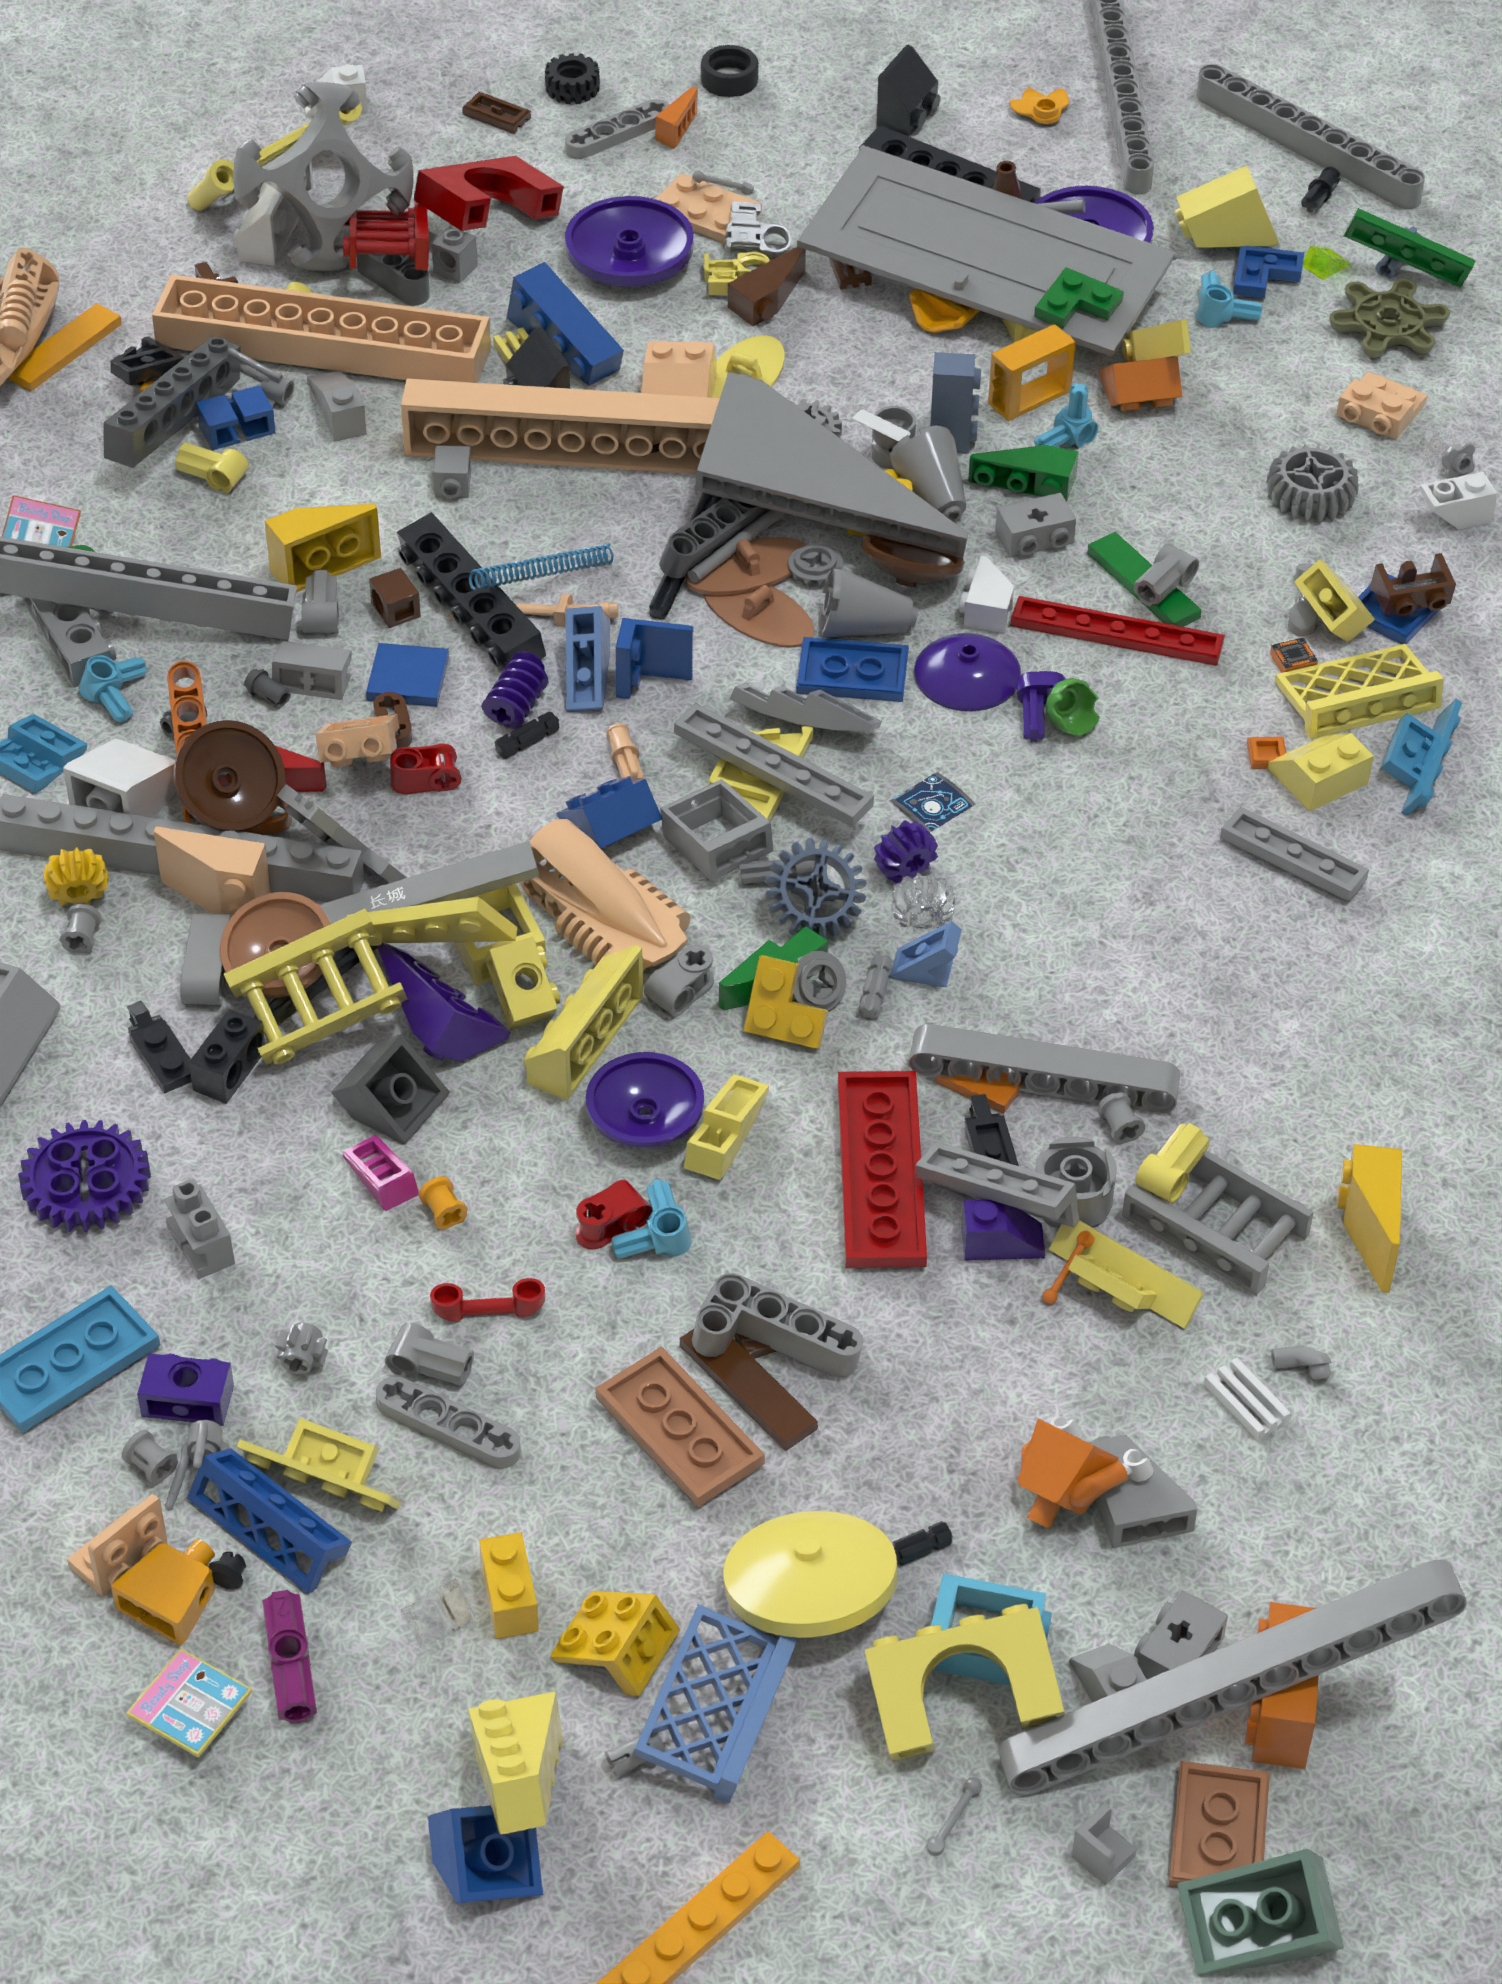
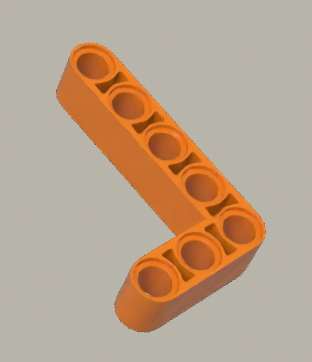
(192, 700)

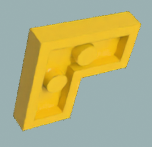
(772, 1009)

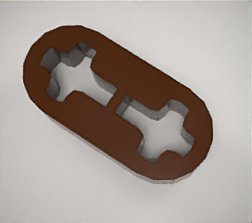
(398, 704)

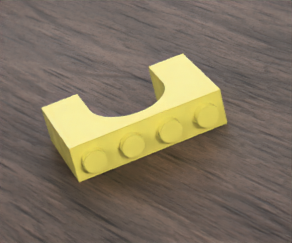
(1010, 1640)

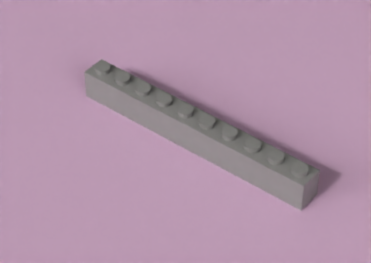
(146, 588)
(129, 844)

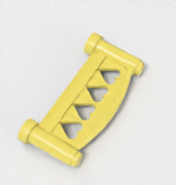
(220, 174)

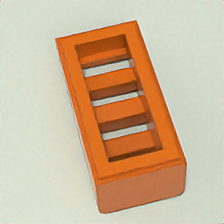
(676, 118)

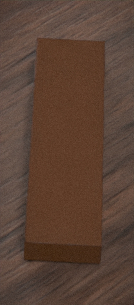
(756, 1392)

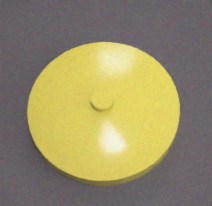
(810, 1574)

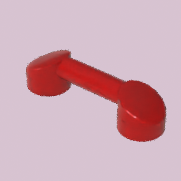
(449, 1304)

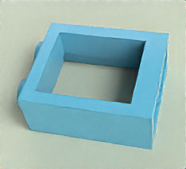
(983, 1596)

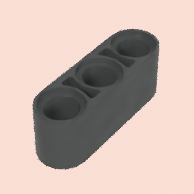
(396, 276)

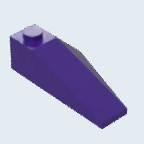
(438, 1011)

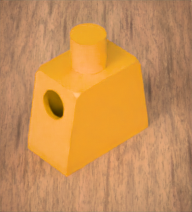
(167, 1589)

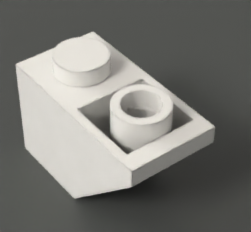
(1462, 500)
(989, 598)

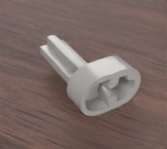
(759, 871)

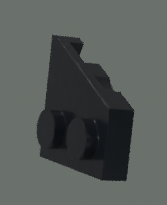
(145, 363)

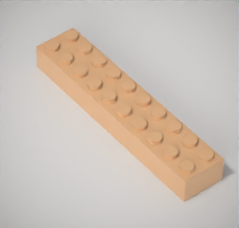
(323, 330)
(557, 425)

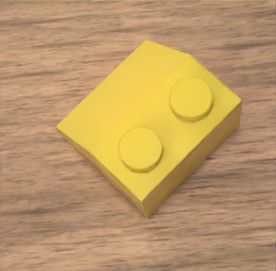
(1324, 769)

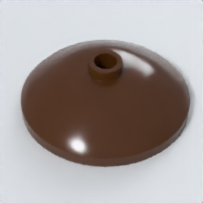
(909, 562)
(247, 761)

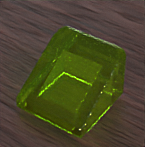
(1324, 261)

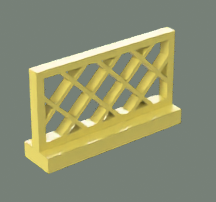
(1361, 703)

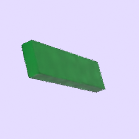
(1409, 248)
(1128, 566)

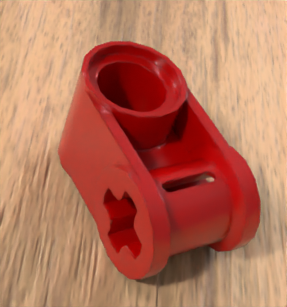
(421, 769)
(614, 1211)

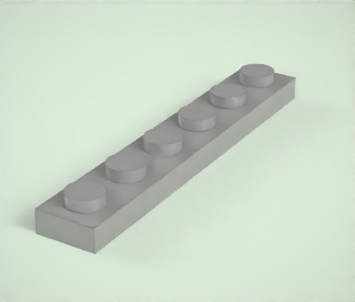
(774, 764)

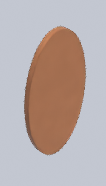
(752, 566)
(764, 616)

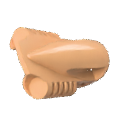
(24, 306)
(605, 905)

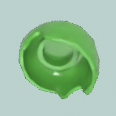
(1072, 702)

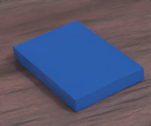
(853, 669)

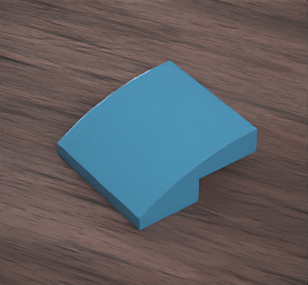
(37, 752)

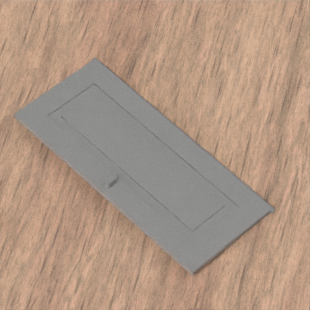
(979, 245)

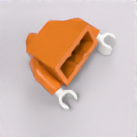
(1070, 1470)

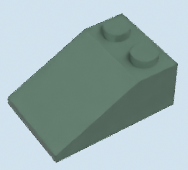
(1261, 1914)

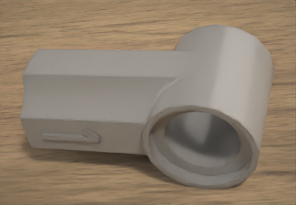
(1169, 570)
(321, 607)
(418, 1352)

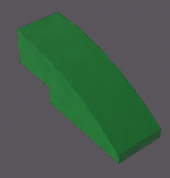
(737, 986)

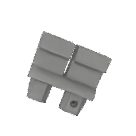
(198, 1229)

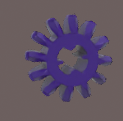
(905, 851)

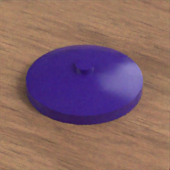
(1107, 209)
(629, 241)

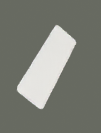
(880, 425)

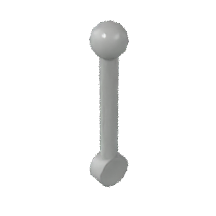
(698, 176)
(936, 1844)

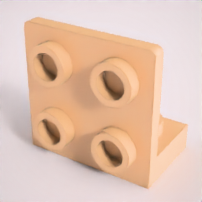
(120, 1545)

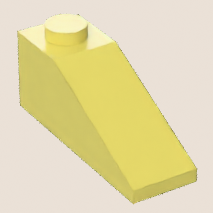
(1157, 342)

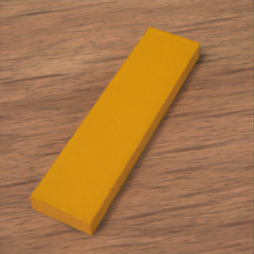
(65, 346)

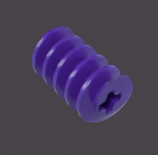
(516, 690)

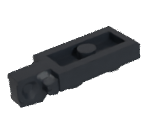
(158, 1048)
(988, 1132)

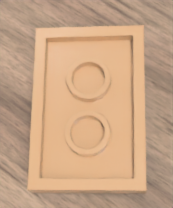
(703, 205)

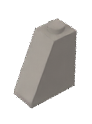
(1146, 1508)

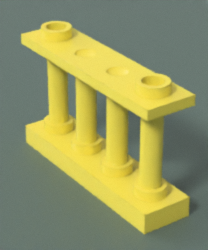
(285, 965)

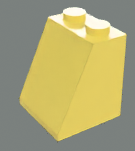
(1226, 213)

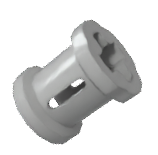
(82, 922)
(1120, 1117)
(149, 1457)

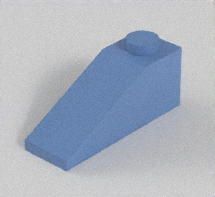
(586, 657)

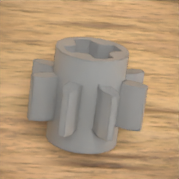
(301, 1348)

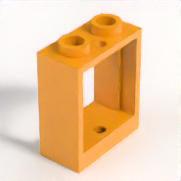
(1010, 362)

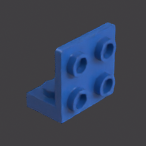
(652, 650)

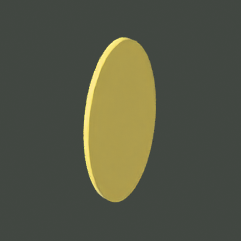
(756, 356)

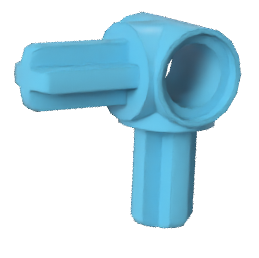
(1219, 306)
(1072, 423)
(103, 682)
(664, 1218)

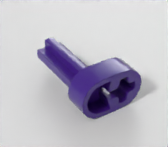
(1033, 693)

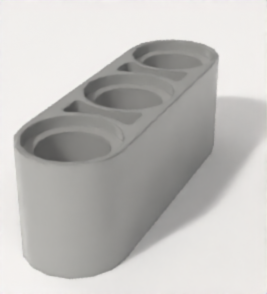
(202, 968)

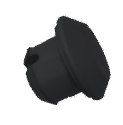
(228, 1570)

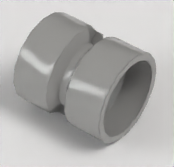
(882, 444)

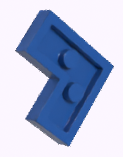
(1260, 264)

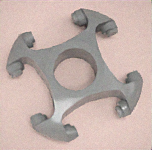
(288, 172)

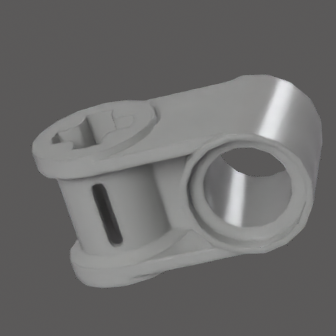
(681, 980)

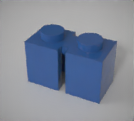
(246, 408)

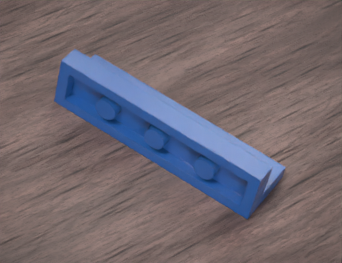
(267, 1506)

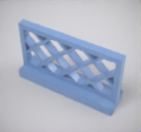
(745, 1724)

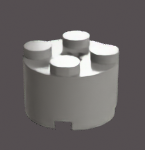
(1089, 1168)

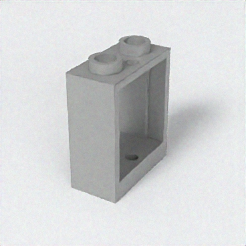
(727, 851)

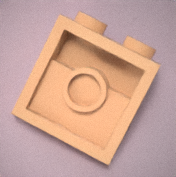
(1380, 404)
(357, 738)

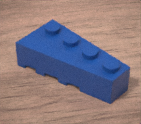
(544, 301)

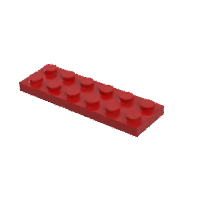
(878, 1170)

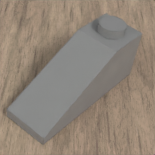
(339, 404)

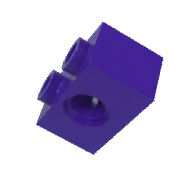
(185, 1388)

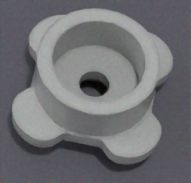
(1458, 460)

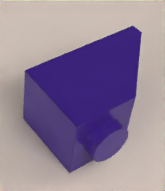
(999, 1232)

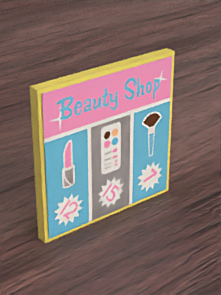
(189, 1702)

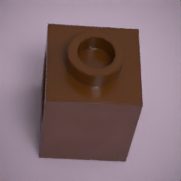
(395, 597)

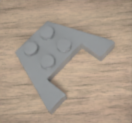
(325, 827)

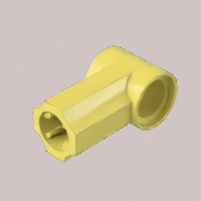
(218, 469)
(1170, 1169)

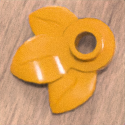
(1040, 107)

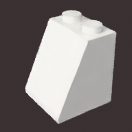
(121, 779)

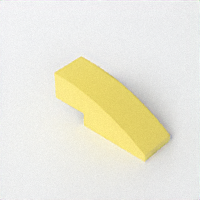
(725, 1126)

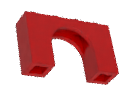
(464, 190)

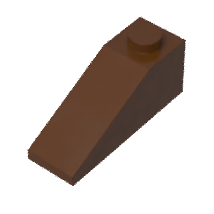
(765, 289)

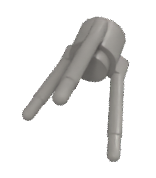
(274, 385)
(203, 1439)

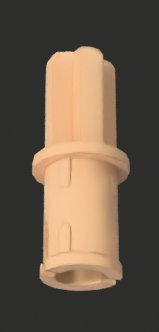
(624, 752)

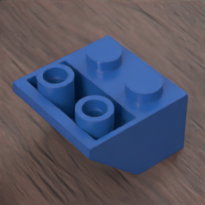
(613, 810)

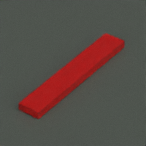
(1117, 630)

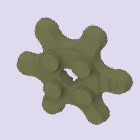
(1391, 304)

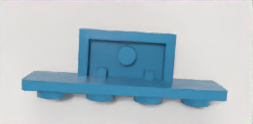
(1417, 754)

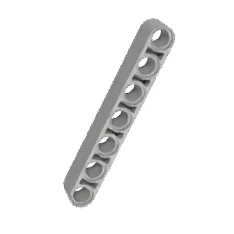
(1045, 1067)

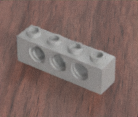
(70, 635)

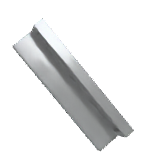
(1000, 1182)

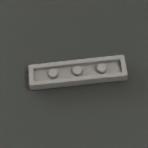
(1294, 853)

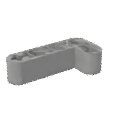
(828, 1347)

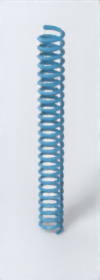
(532, 561)

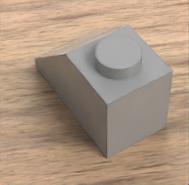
(1106, 1671)

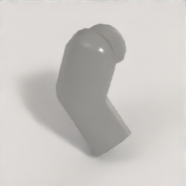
(1302, 1356)

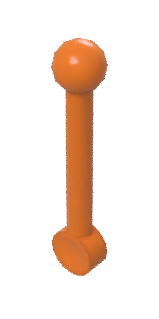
(1084, 1240)

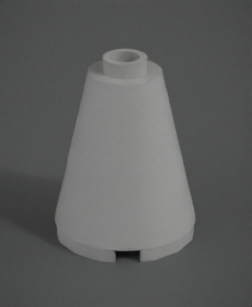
(933, 469)
(862, 607)

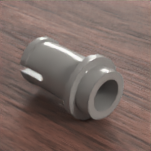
(626, 1750)

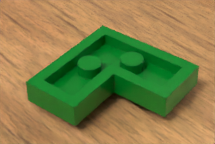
(1076, 291)

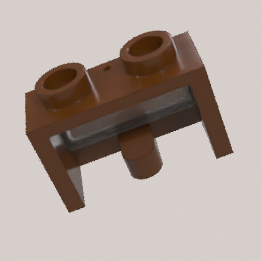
(1413, 591)

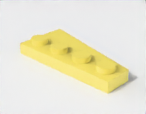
(441, 922)

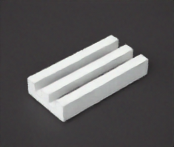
(1251, 1400)

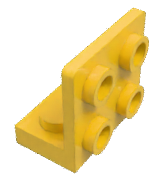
(619, 1632)

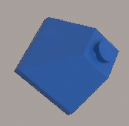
(480, 1861)

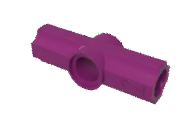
(290, 1675)

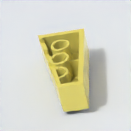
(517, 1757)

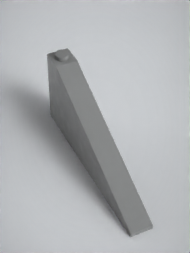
(788, 462)

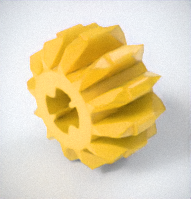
(75, 876)

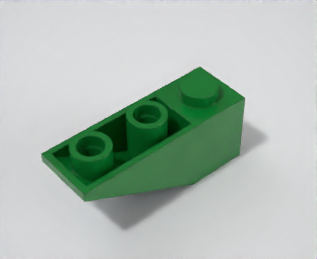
(1028, 470)

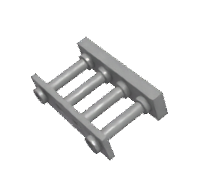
(1216, 1247)

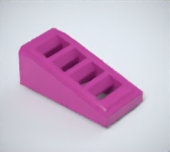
(390, 1191)

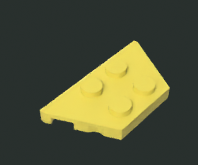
(754, 790)

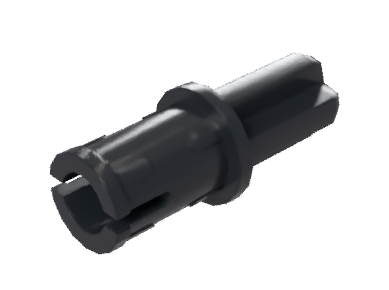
(1321, 189)

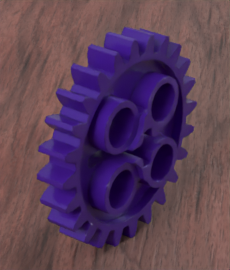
(54, 1175)

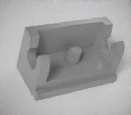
(312, 669)

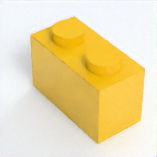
(509, 1585)

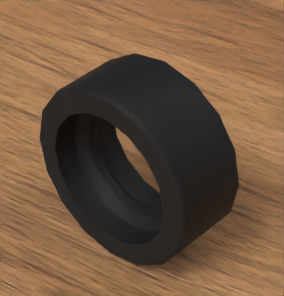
(729, 84)

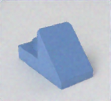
(928, 957)

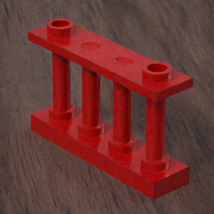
(388, 234)

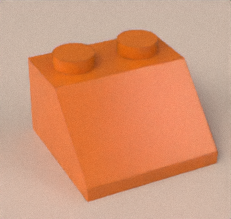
(1142, 382)

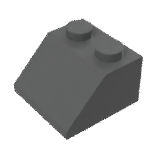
(391, 1089)

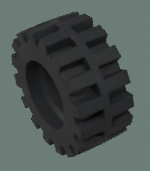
(572, 78)

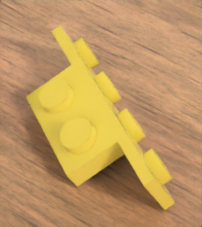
(1127, 1276)
(326, 1456)

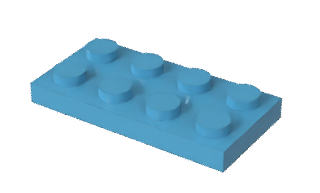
(71, 1357)

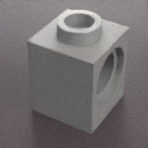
(454, 254)
(452, 471)

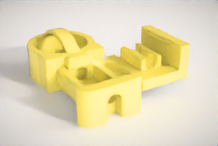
(721, 272)

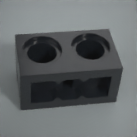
(227, 1056)

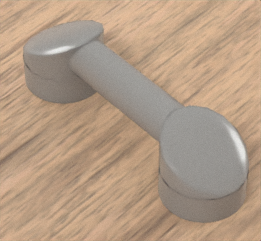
(1302, 615)

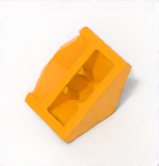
(938, 313)

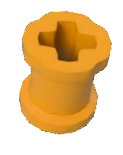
(443, 1203)

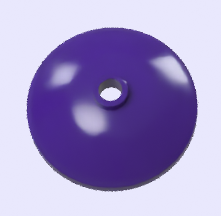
(967, 672)
(645, 1086)

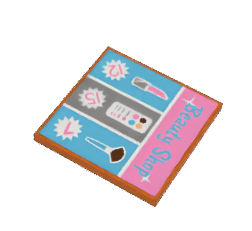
(41, 522)

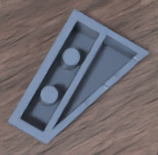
(953, 396)

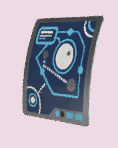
(933, 801)

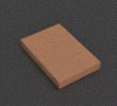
(1217, 1820)

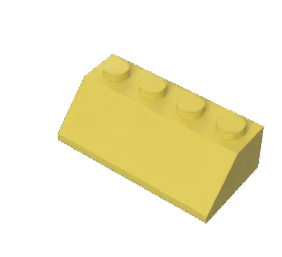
(586, 1023)

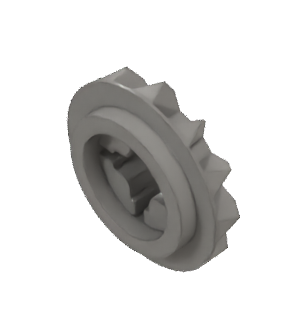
(808, 556)
(831, 974)

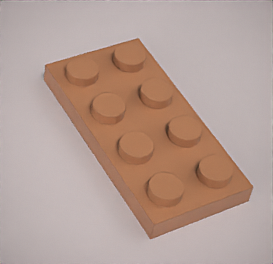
(680, 1426)

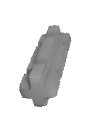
(875, 987)

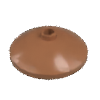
(269, 925)

